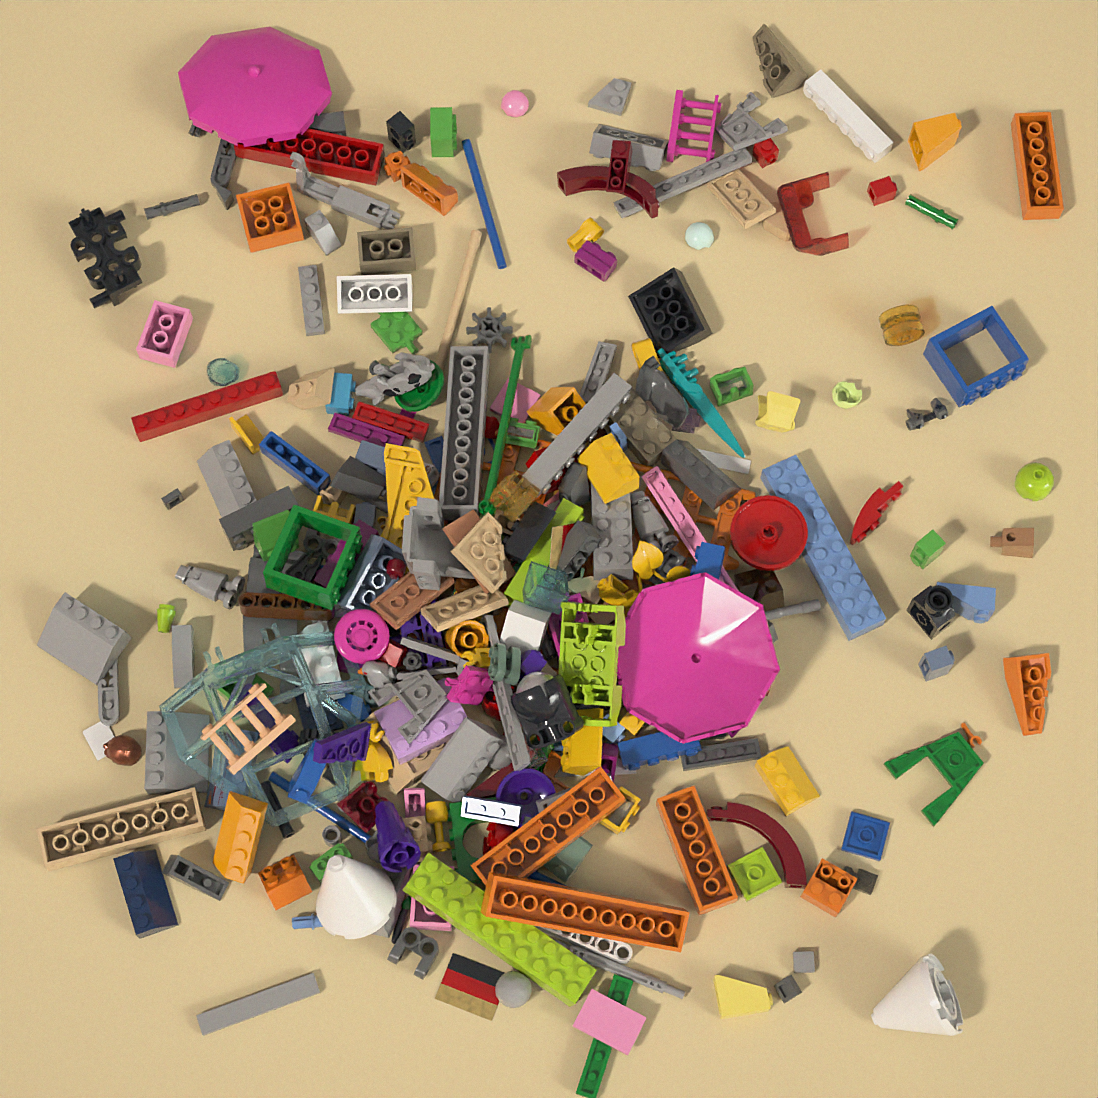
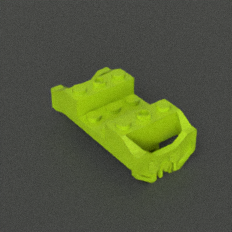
(591, 659)

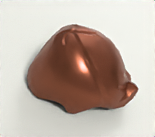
(123, 750)

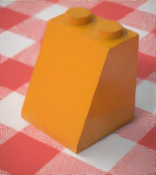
(933, 138)
(556, 409)

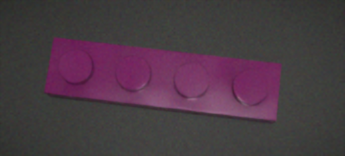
(361, 431)

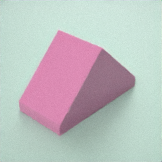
(414, 802)

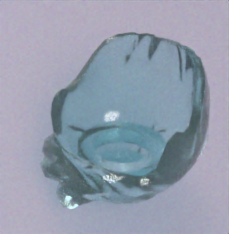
(222, 372)

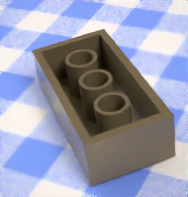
(643, 430)

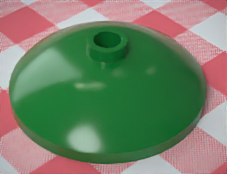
(423, 395)

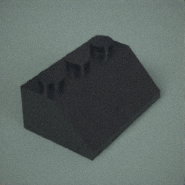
(527, 531)

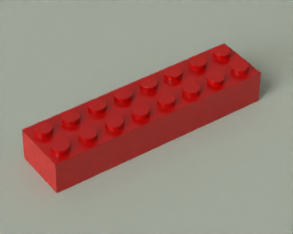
(323, 154)

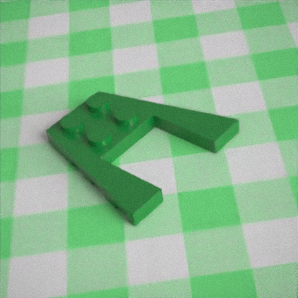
(953, 760)

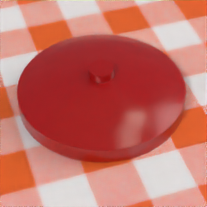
(768, 533)

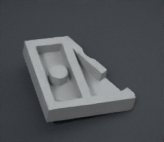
(611, 97)

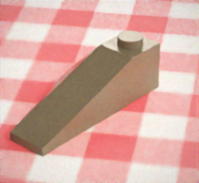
(779, 67)

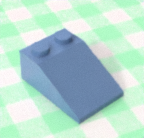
(972, 601)

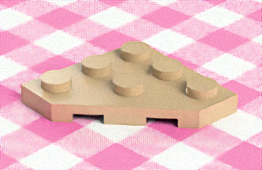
(483, 552)

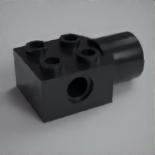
(932, 610)

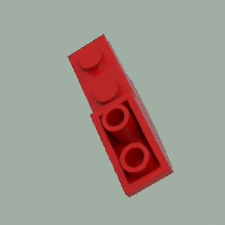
(872, 510)

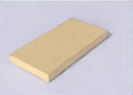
(741, 198)
(462, 607)

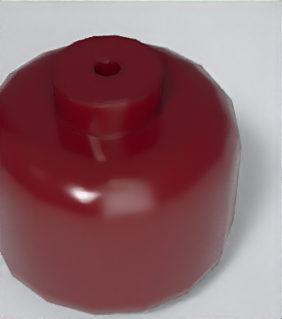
(396, 568)

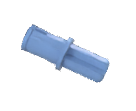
(306, 922)

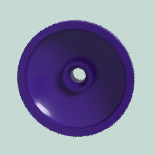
(526, 780)

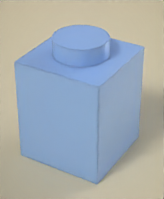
(613, 734)

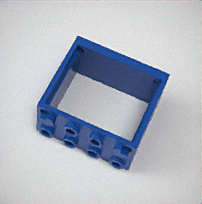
(948, 374)

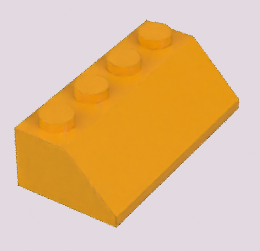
(239, 836)

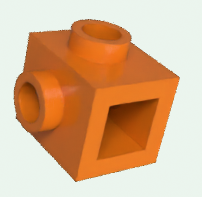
(394, 163)

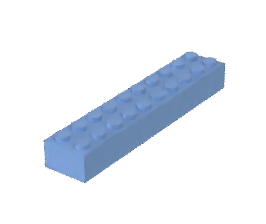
(826, 551)

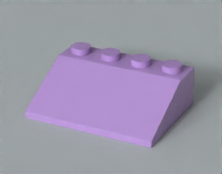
(434, 734)

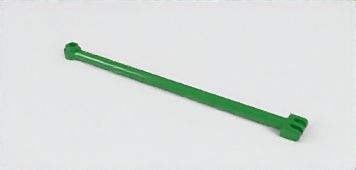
(518, 346)

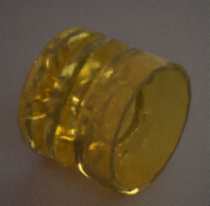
(513, 496)

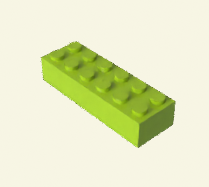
(565, 514)

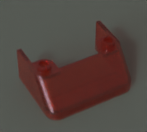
(798, 196)

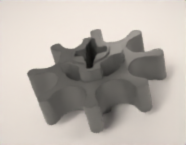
(489, 323)

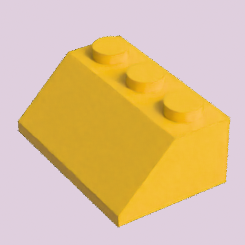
(609, 469)
(584, 748)
(786, 780)

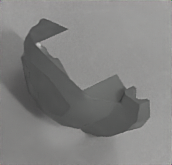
(655, 386)

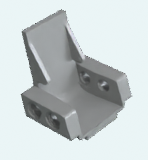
(428, 547)

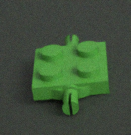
(397, 330)

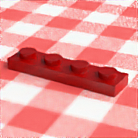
(391, 421)

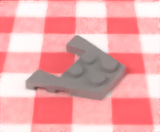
(742, 130)
(419, 695)

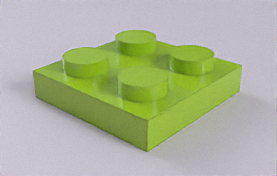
(754, 874)

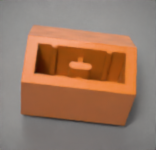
(284, 882)
(828, 887)

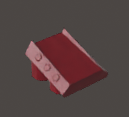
(361, 804)

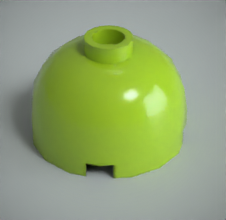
(1034, 481)

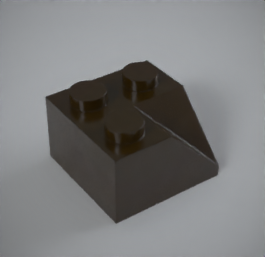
(762, 587)

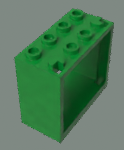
(301, 589)

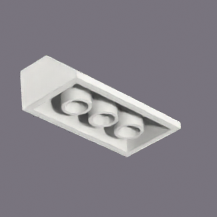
(374, 293)
(321, 660)

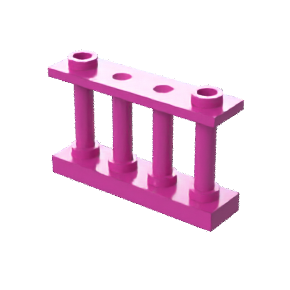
(679, 118)

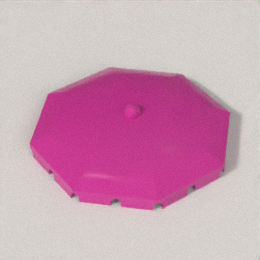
(255, 86)
(696, 658)

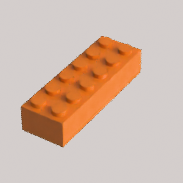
(1037, 166)
(696, 850)

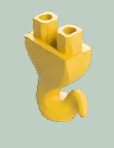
(377, 757)

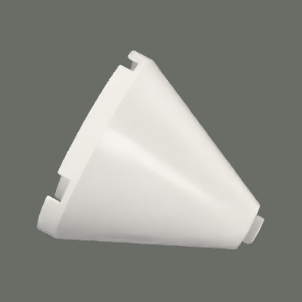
(354, 898)
(921, 1002)

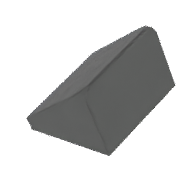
(225, 196)

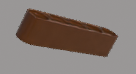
(277, 611)

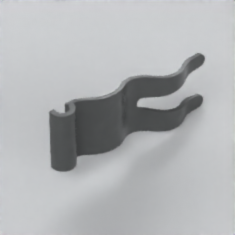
(251, 626)

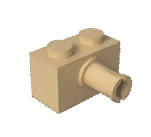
(419, 831)

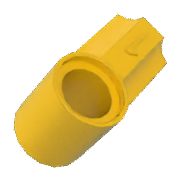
(589, 230)

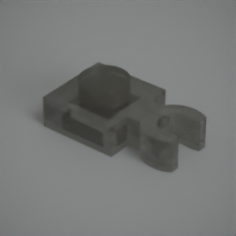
(865, 881)

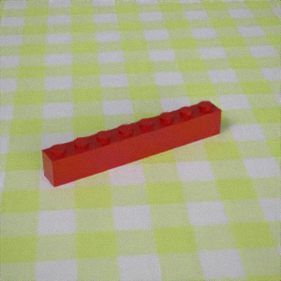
(207, 406)

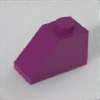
(609, 758)

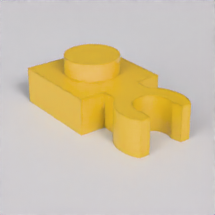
(477, 657)

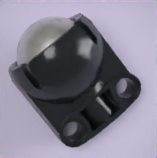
(545, 709)

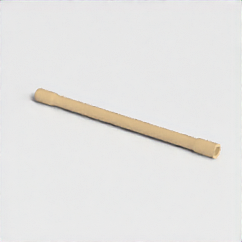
(473, 245)

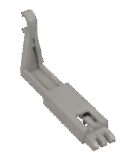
(342, 198)

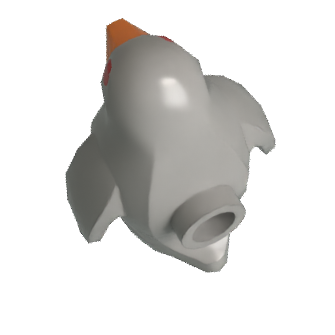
(379, 673)

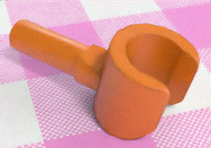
(970, 736)

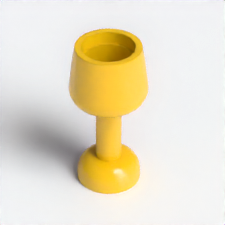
(436, 814)

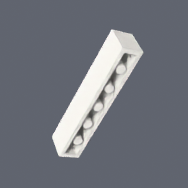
(847, 116)

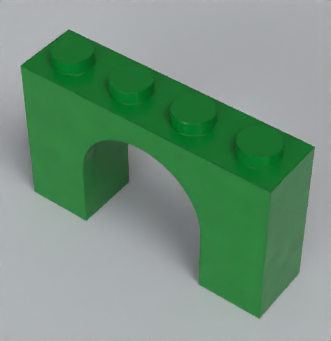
(460, 826)

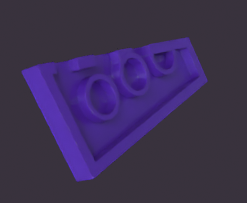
(345, 745)

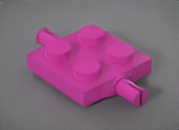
(469, 686)

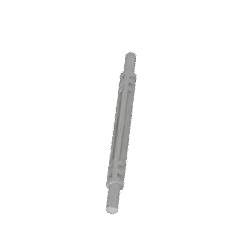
(623, 971)

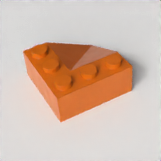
(270, 217)

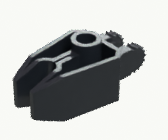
(302, 569)

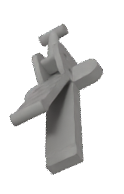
(435, 651)

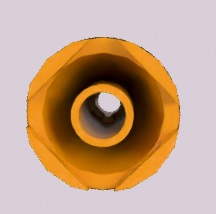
(466, 637)

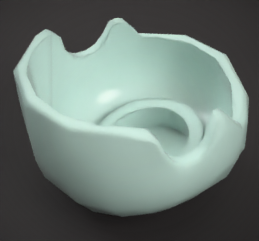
(699, 235)

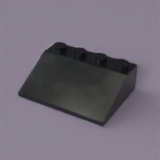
(670, 312)

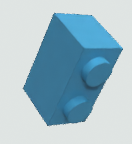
(341, 394)

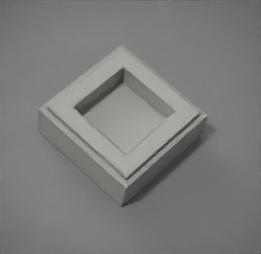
(803, 962)

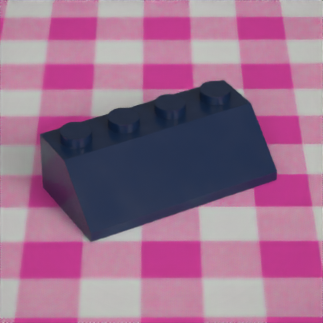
(145, 892)

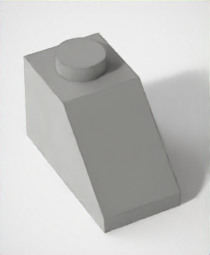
(322, 232)

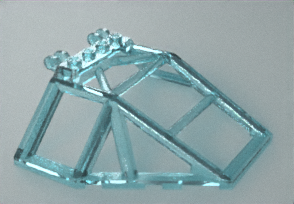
(238, 669)

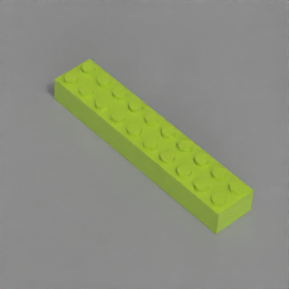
(513, 942)

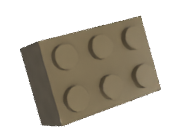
(386, 251)

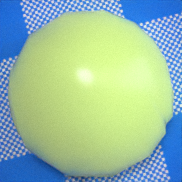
(846, 395)

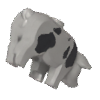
(398, 379)

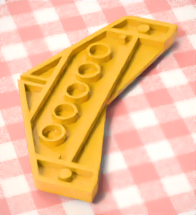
(405, 482)

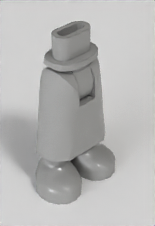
(650, 522)
(211, 583)

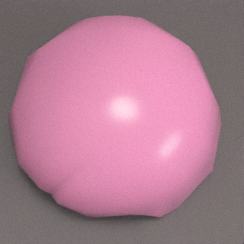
(515, 103)

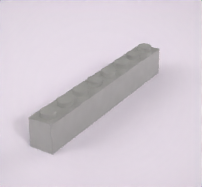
(577, 433)

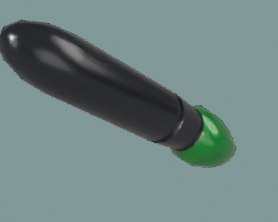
(401, 919)

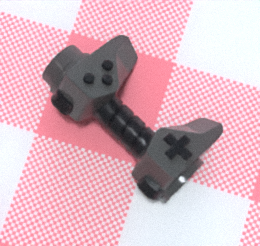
(917, 420)

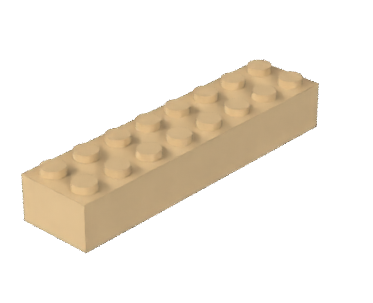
(121, 829)

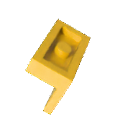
(247, 432)

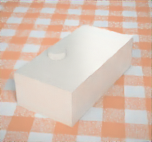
(524, 627)

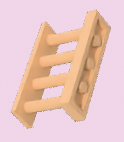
(266, 735)

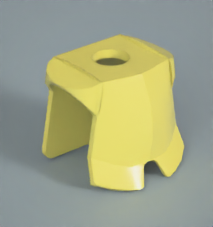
(777, 412)

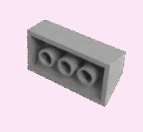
(647, 150)
(226, 478)
(462, 760)

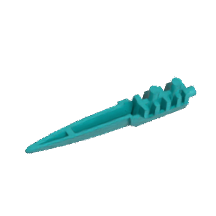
(694, 394)

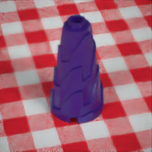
(395, 840)

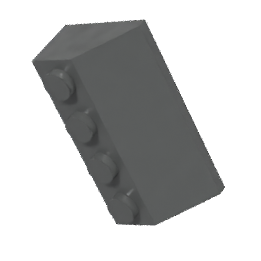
(698, 473)

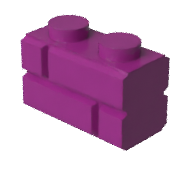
(596, 260)

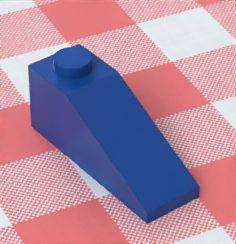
(306, 777)

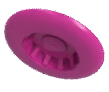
(361, 636)

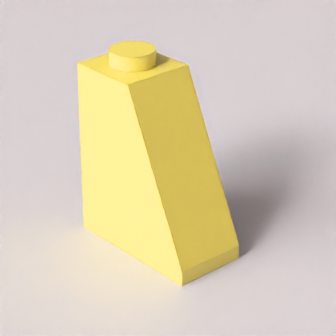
(740, 998)

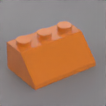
(428, 188)

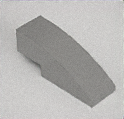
(182, 654)

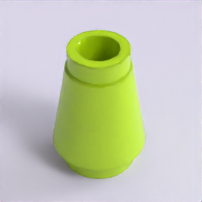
(165, 617)

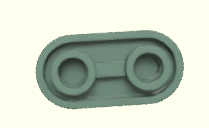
(504, 663)

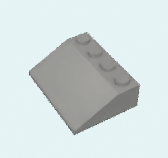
(82, 638)
(162, 765)

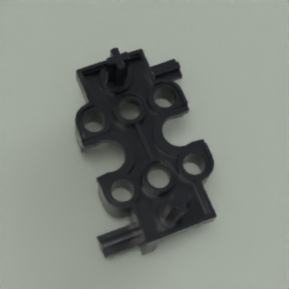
(125, 275)

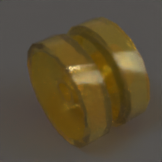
(901, 325)

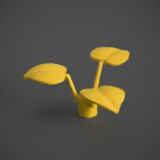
(644, 563)

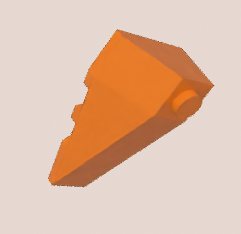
(1027, 685)

